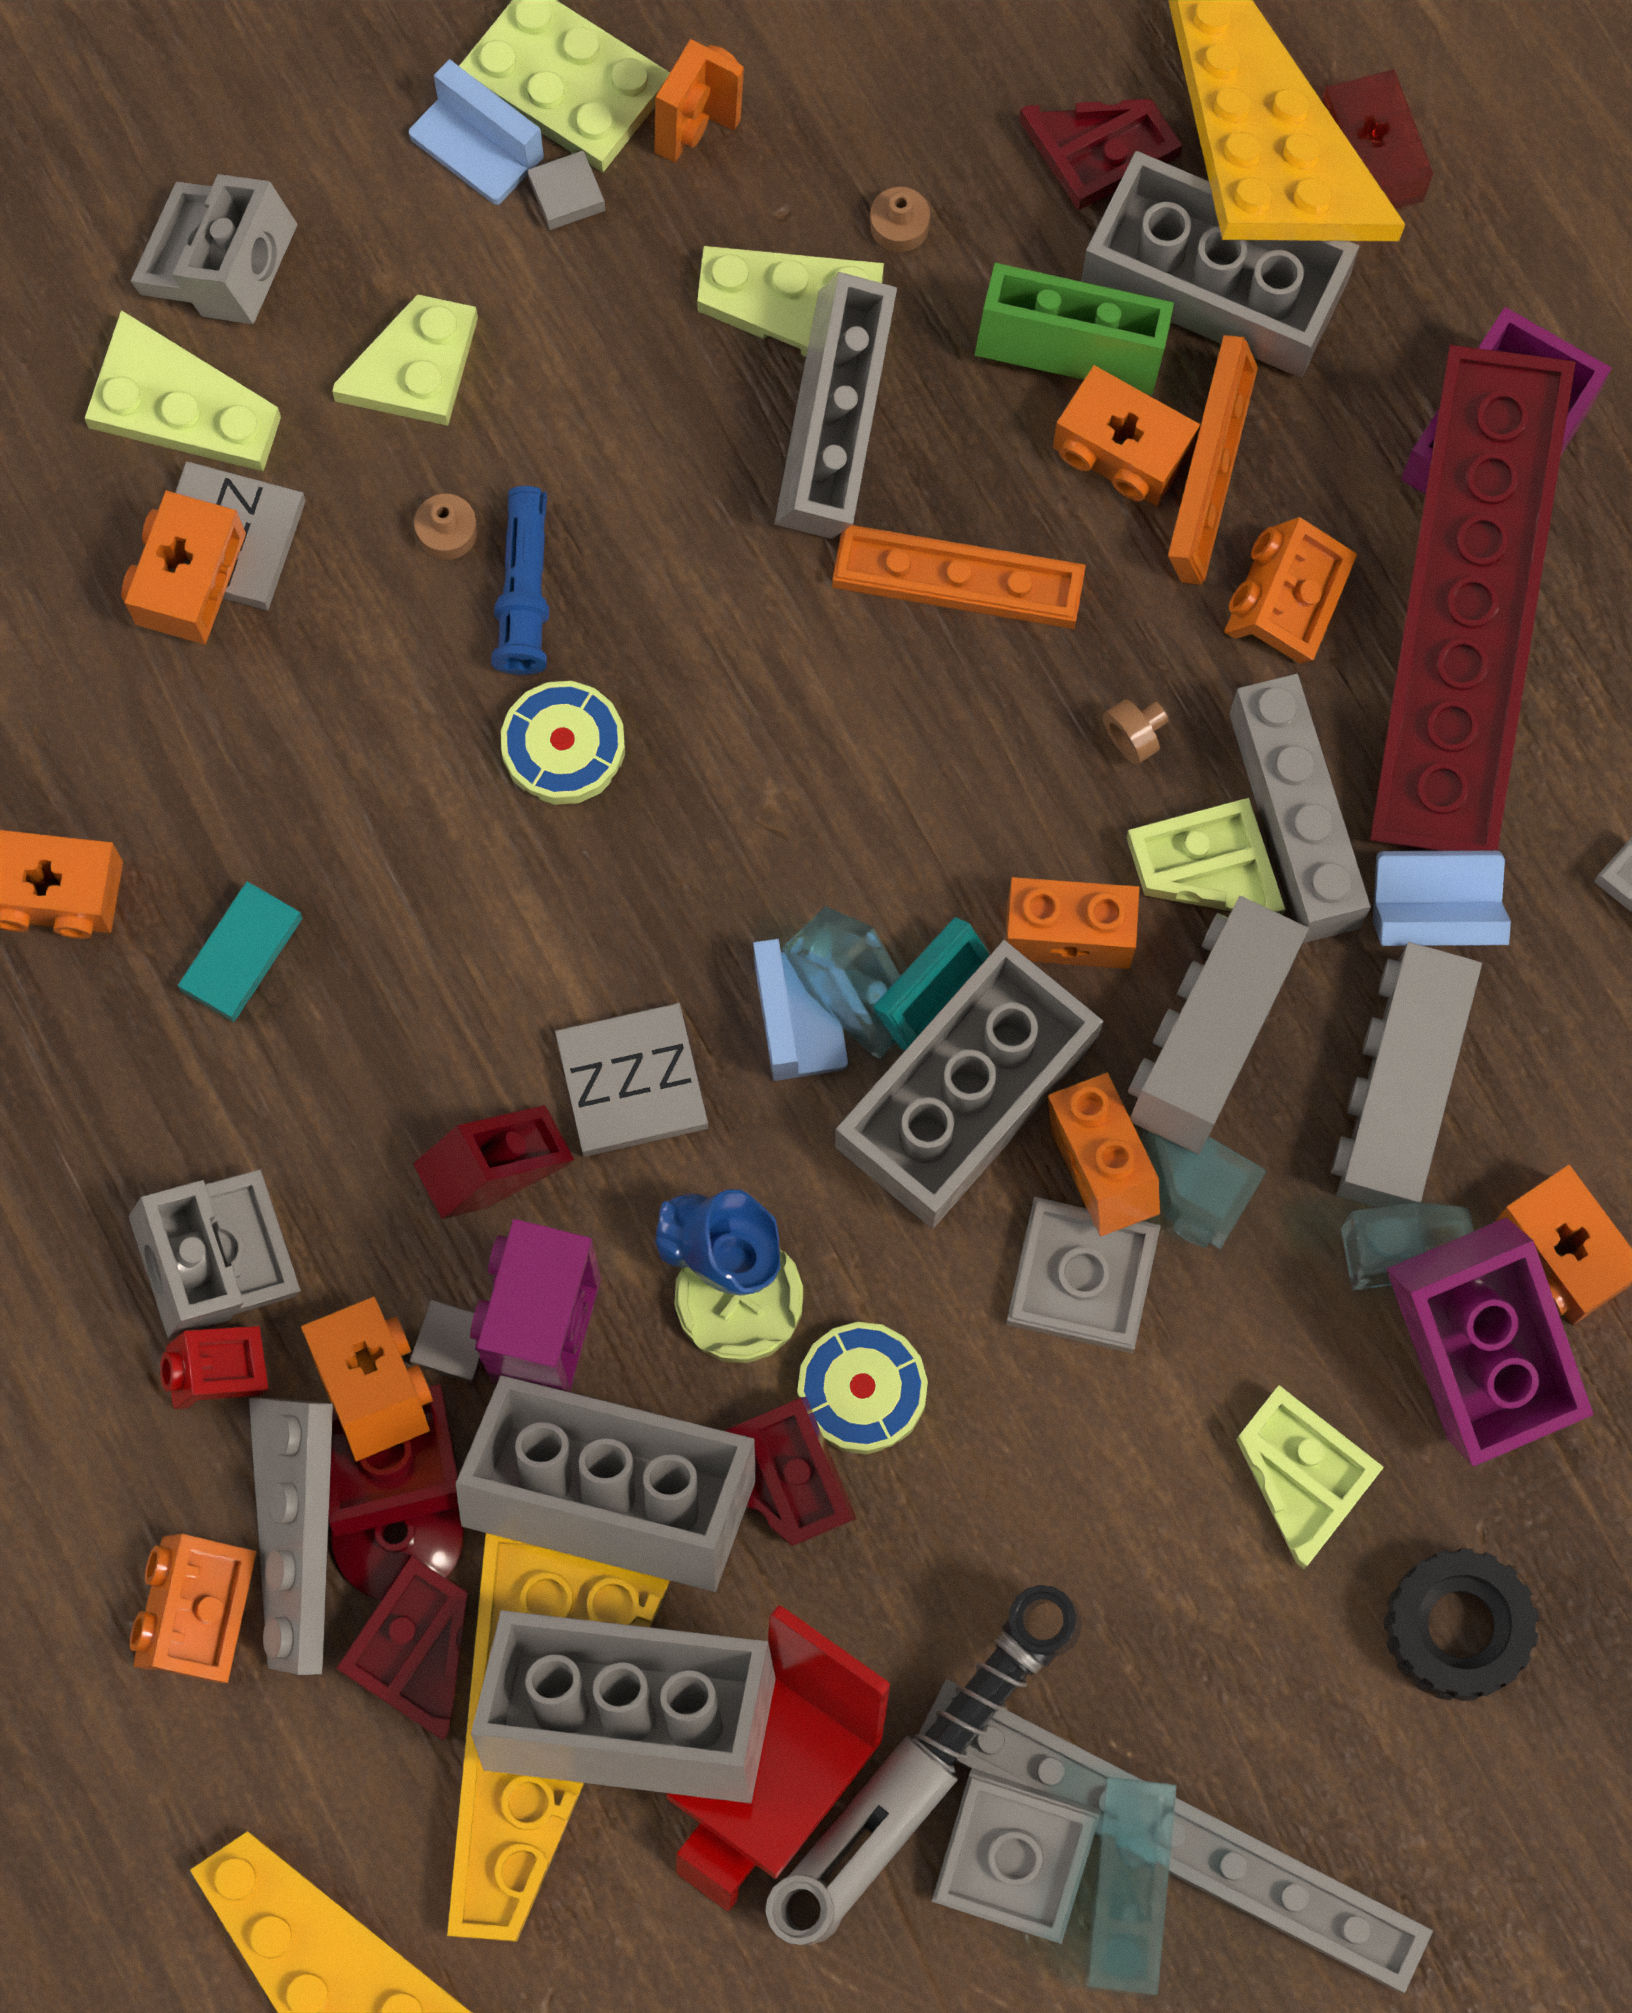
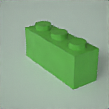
(1072, 327)

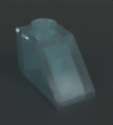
(845, 973)
(1203, 1190)
(1396, 1233)

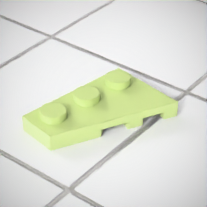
(770, 290)
(178, 401)

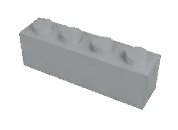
(835, 406)
(1299, 808)
(1217, 1025)
(1408, 1077)

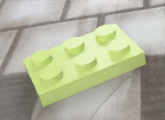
(567, 77)

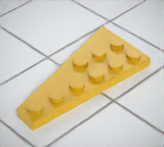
(1268, 139)
(512, 1820)
(305, 1944)

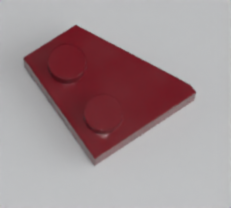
(1096, 143)

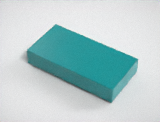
(240, 951)
(931, 982)

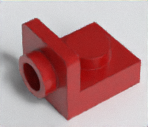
(214, 1365)

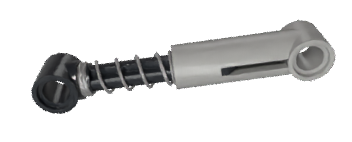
(917, 1774)

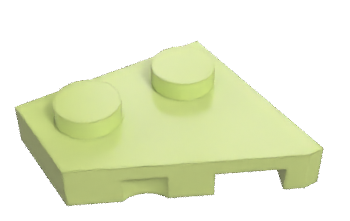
(413, 363)

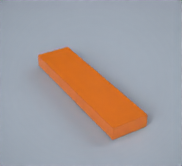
(1213, 460)
(959, 576)

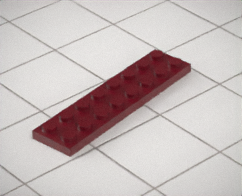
(1472, 601)

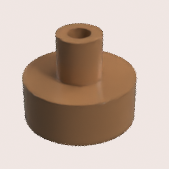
(899, 219)
(446, 526)
(1134, 729)

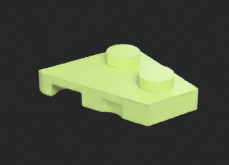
(1206, 859)
(1304, 1471)

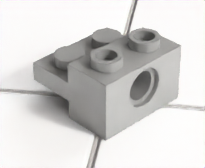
(217, 247)
(208, 1275)

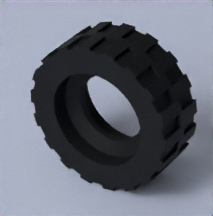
(1511, 1614)

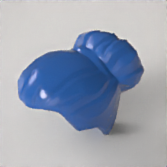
(722, 1239)

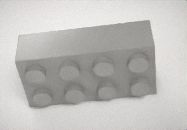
(1168, 245)
(968, 1084)
(607, 1483)
(624, 1706)

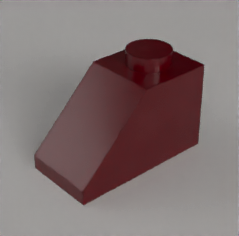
(491, 1160)

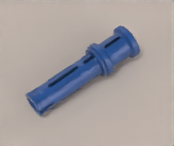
(521, 606)

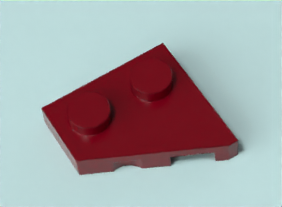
(795, 1474)
(413, 1646)

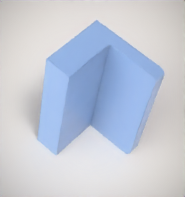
(477, 135)
(1440, 898)
(797, 1029)

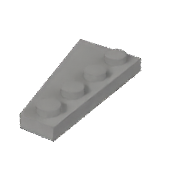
(292, 1515)

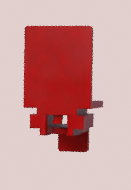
(816, 1740)

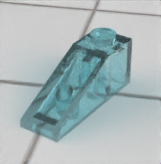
(1130, 1889)

